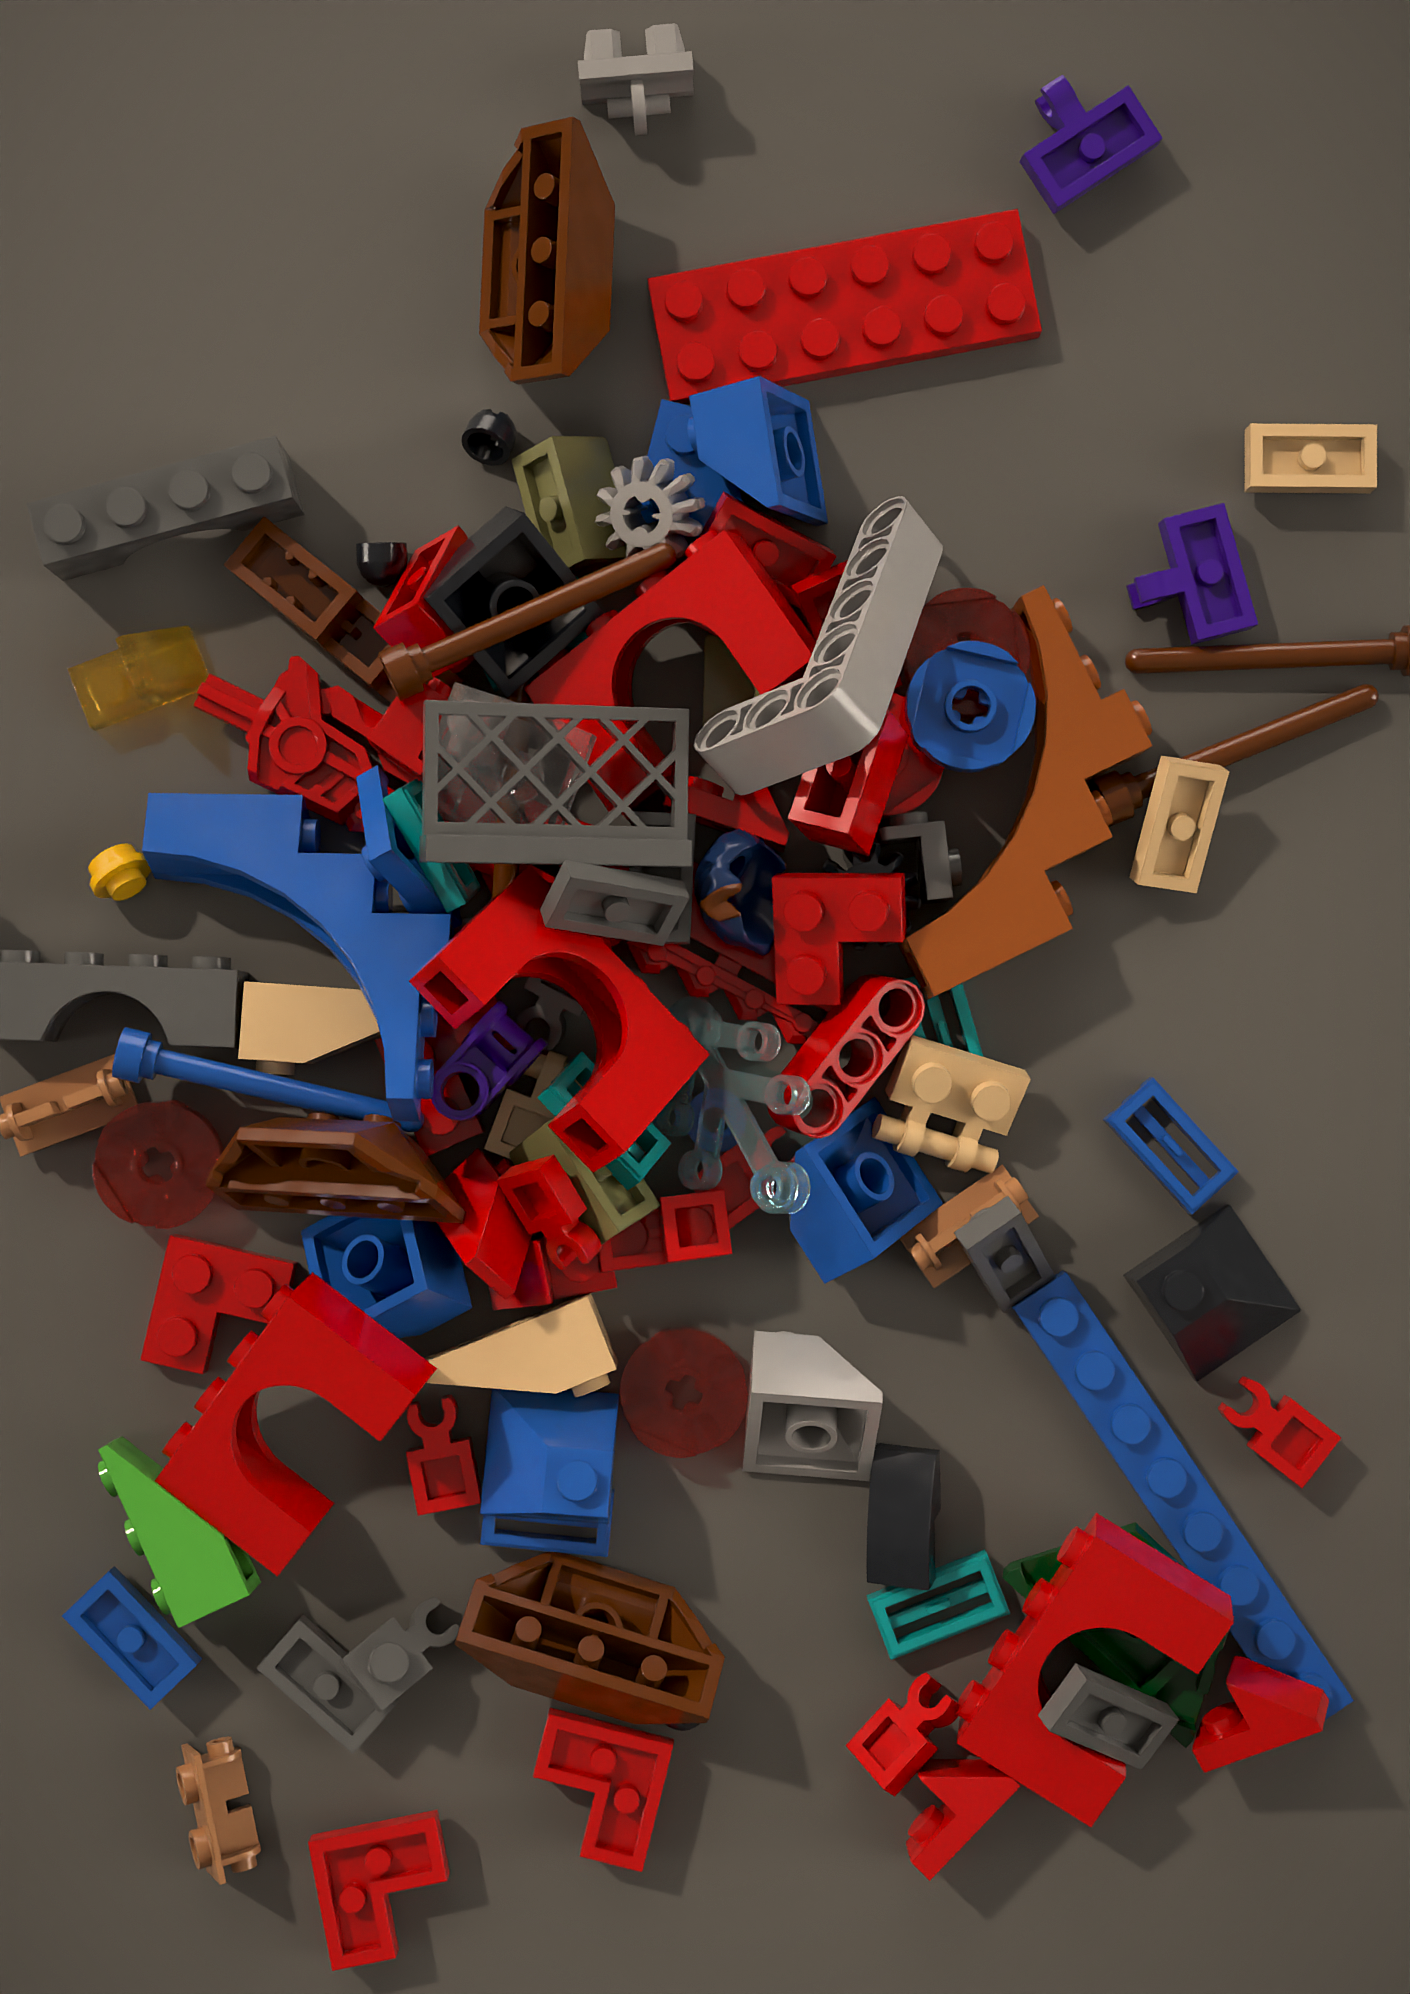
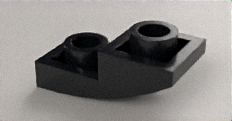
(902, 1516)

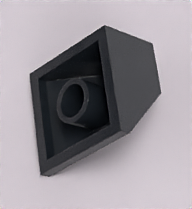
(495, 572)
(1212, 1292)

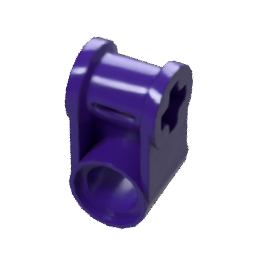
(488, 1062)

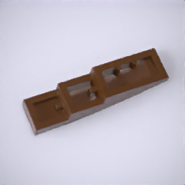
(317, 603)

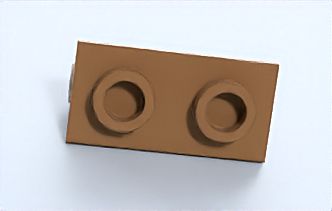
(64, 1106)
(933, 1239)
(221, 1834)

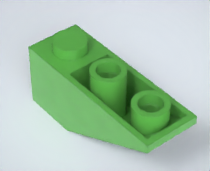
(191, 1560)

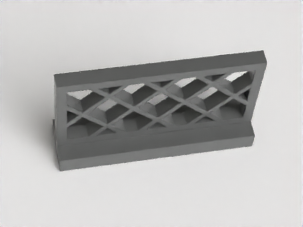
(554, 843)

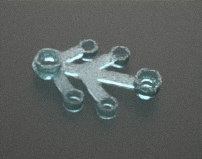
(725, 1101)

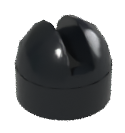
(479, 431)
(381, 562)

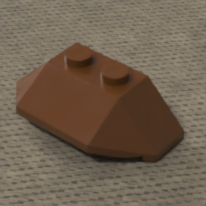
(547, 255)
(332, 1170)
(593, 1640)

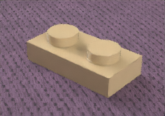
(1310, 458)
(1179, 824)

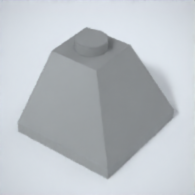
(808, 1410)

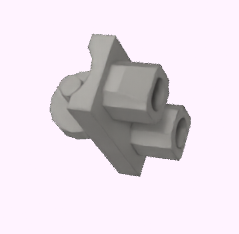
(636, 83)

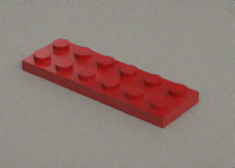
(846, 306)

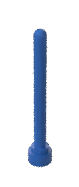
(142, 1057)

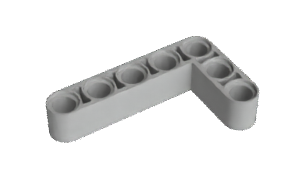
(850, 671)

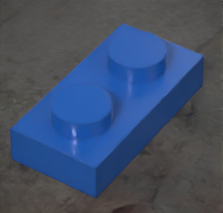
(132, 1637)

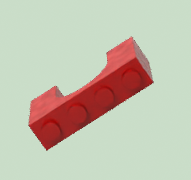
(715, 586)
(639, 1043)
(310, 1343)
(1102, 1583)

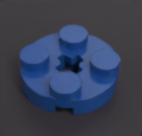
(1001, 688)

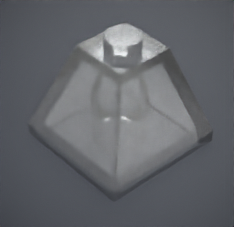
(492, 770)

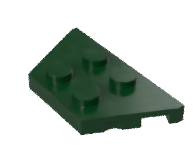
(1125, 1655)

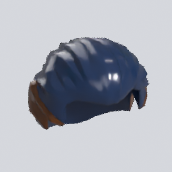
(736, 890)

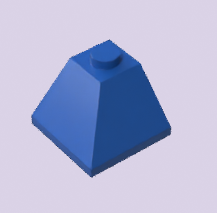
(761, 444)
(858, 1196)
(390, 1269)
(550, 1455)

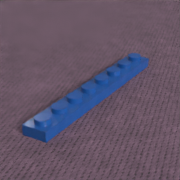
(1171, 1483)

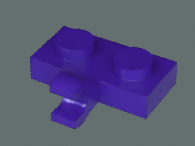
(1087, 144)
(1202, 574)

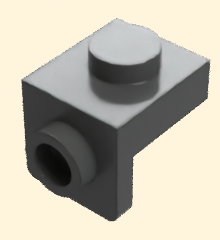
(937, 865)

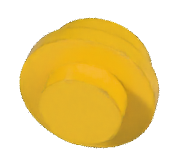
(118, 872)

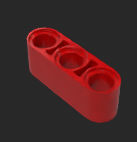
(873, 1047)

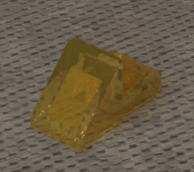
(139, 676)

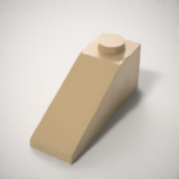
(301, 1024)
(535, 1354)

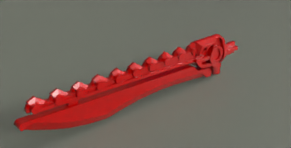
(304, 755)

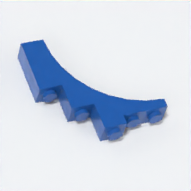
(273, 855)

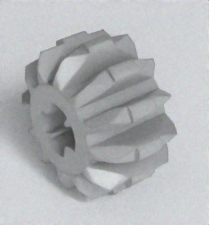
(643, 485)

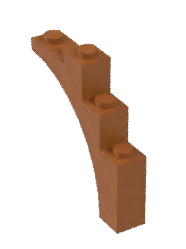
(1059, 819)

